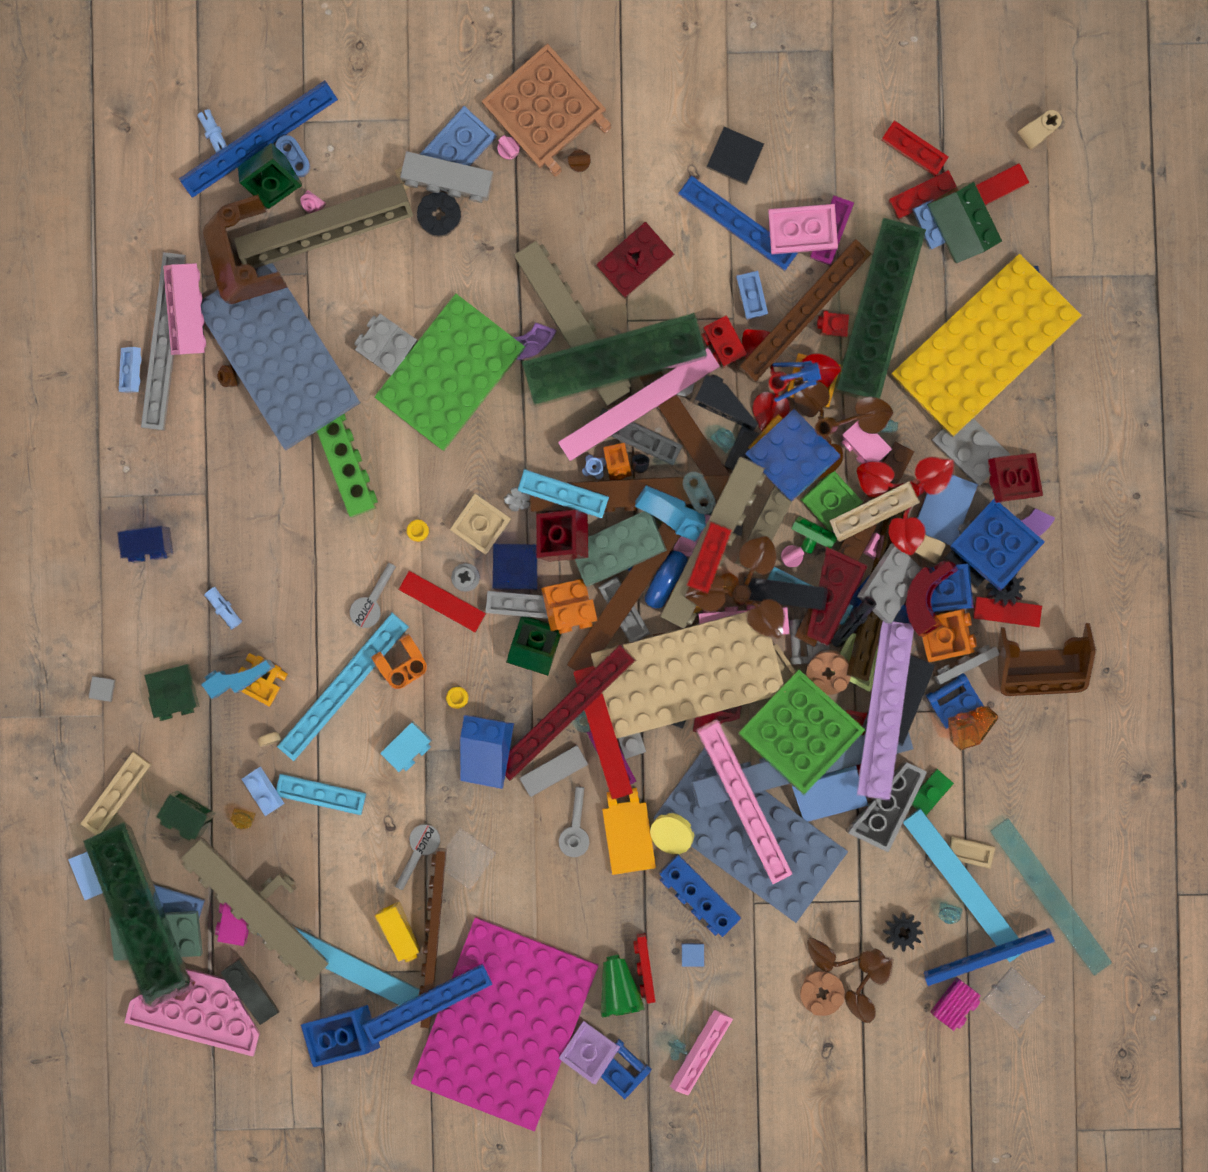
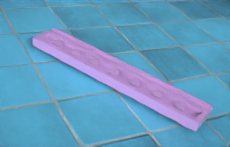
(885, 710)

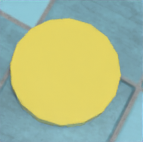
(672, 833)

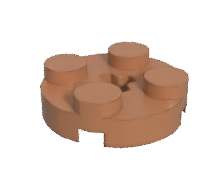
(837, 663)
(833, 999)

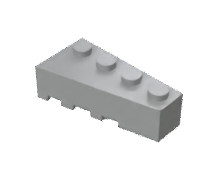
(883, 818)

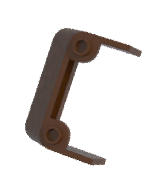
(238, 282)
(1046, 670)

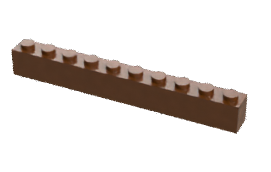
(625, 492)

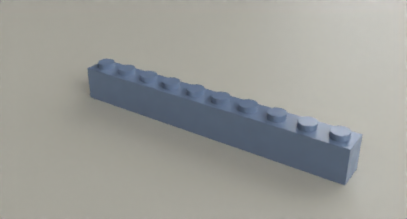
(764, 776)

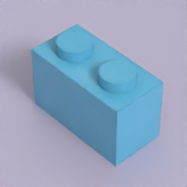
(406, 747)

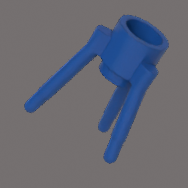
(809, 372)

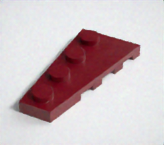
(841, 578)

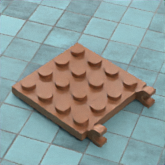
(545, 107)

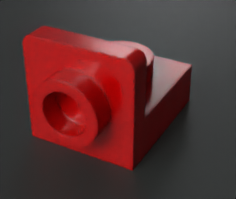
(833, 324)

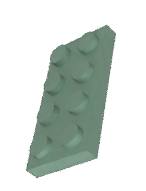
(620, 548)
(184, 927)

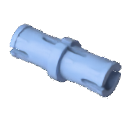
(213, 131)
(223, 608)

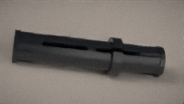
(857, 616)

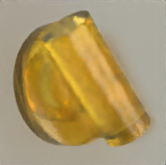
(242, 819)

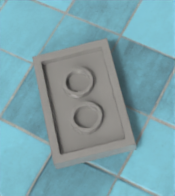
(970, 450)
(890, 583)

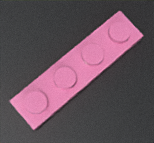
(701, 1052)

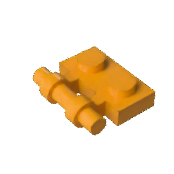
(263, 689)

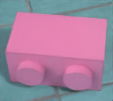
(867, 446)

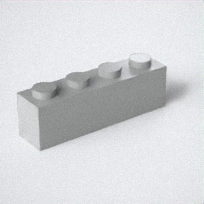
(446, 176)

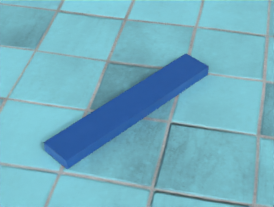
(733, 220)
(988, 956)
(427, 1004)

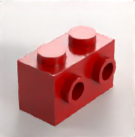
(723, 341)

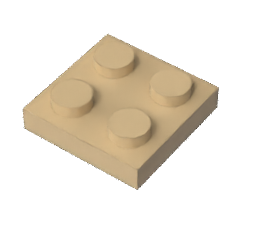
(480, 524)

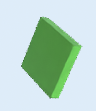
(831, 499)

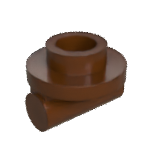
(579, 160)
(227, 376)

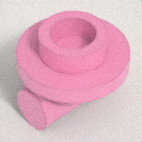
(508, 147)
(311, 202)
(792, 556)

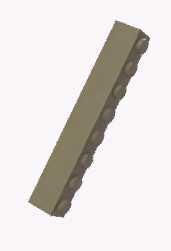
(324, 227)
(562, 308)
(728, 514)
(255, 910)

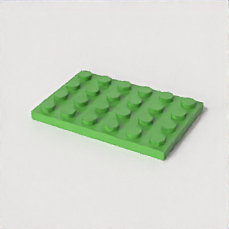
(449, 372)

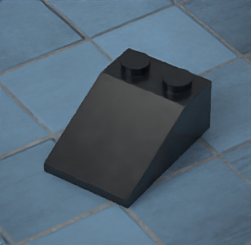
(720, 400)

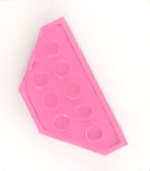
(207, 1015)

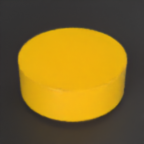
(417, 530)
(457, 697)

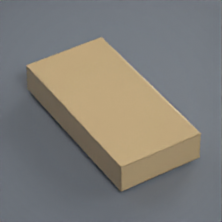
(972, 852)

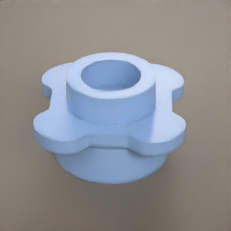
(590, 461)

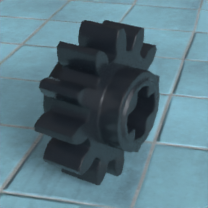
(1004, 595)
(894, 930)

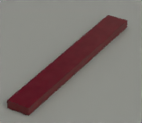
(568, 710)

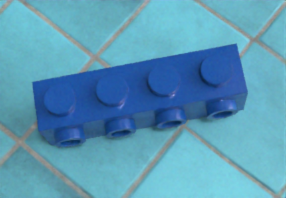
(699, 895)

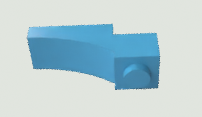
(672, 512)
(220, 682)

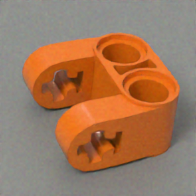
(404, 667)

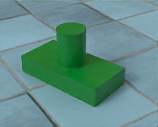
(814, 534)
(931, 791)

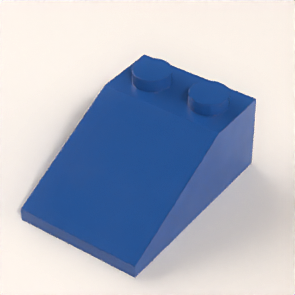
(484, 750)
(338, 1036)

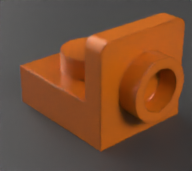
(617, 461)

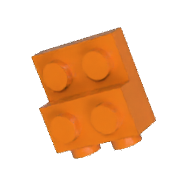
(568, 606)
(951, 637)

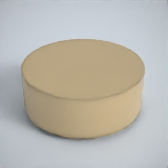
(268, 739)

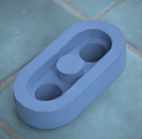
(295, 155)

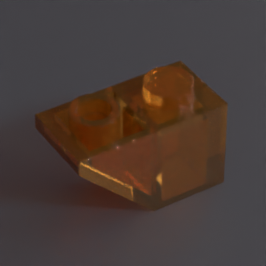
(971, 727)

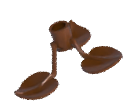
(872, 415)
(765, 618)
(872, 962)

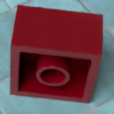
(562, 535)

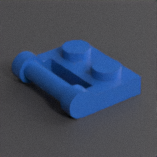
(962, 703)
(619, 1077)

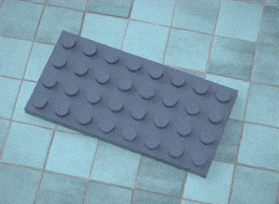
(280, 361)
(727, 844)

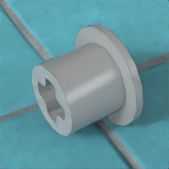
(465, 577)

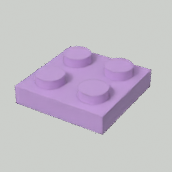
(589, 1052)

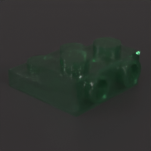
(171, 692)

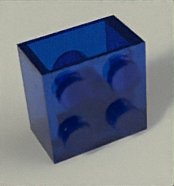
(144, 543)
(515, 566)

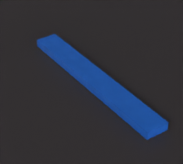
(258, 138)

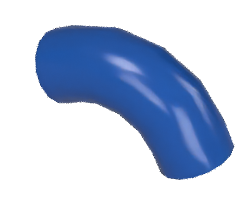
(665, 579)

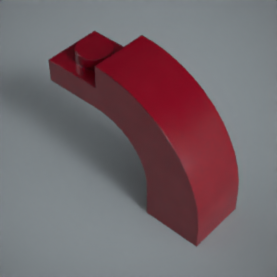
(919, 597)

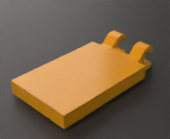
(628, 835)

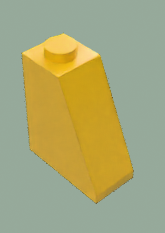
(398, 932)

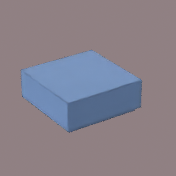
(692, 954)

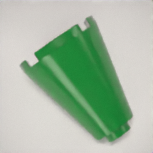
(618, 990)

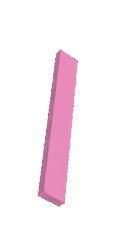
(636, 406)
(744, 801)

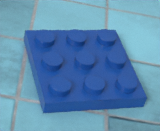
(793, 455)
(997, 544)

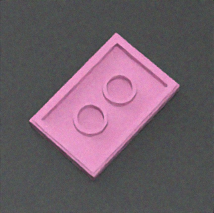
(803, 229)

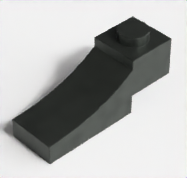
(250, 991)

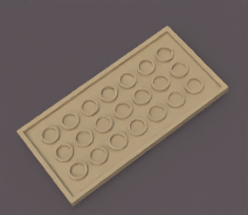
(691, 674)

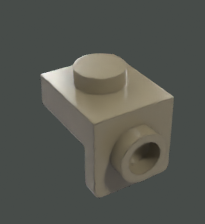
(272, 885)

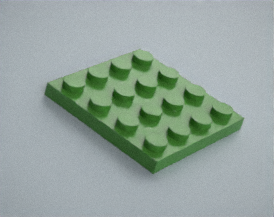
(801, 732)

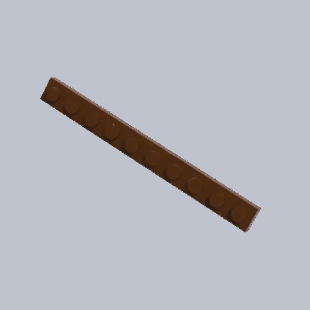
(854, 545)

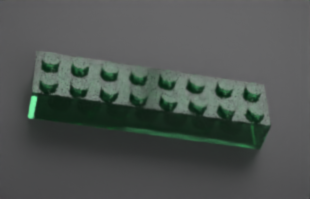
(880, 309)
(614, 360)
(138, 915)

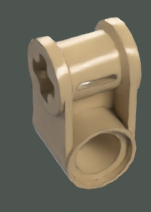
(1038, 130)
(930, 549)

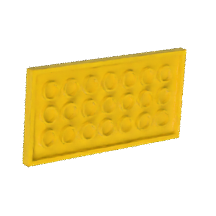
(986, 345)

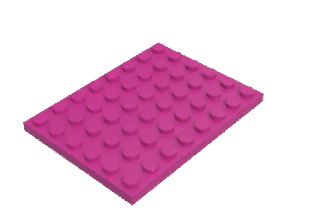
(506, 1040)

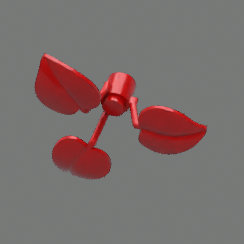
(764, 406)
(932, 476)

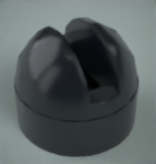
(640, 463)

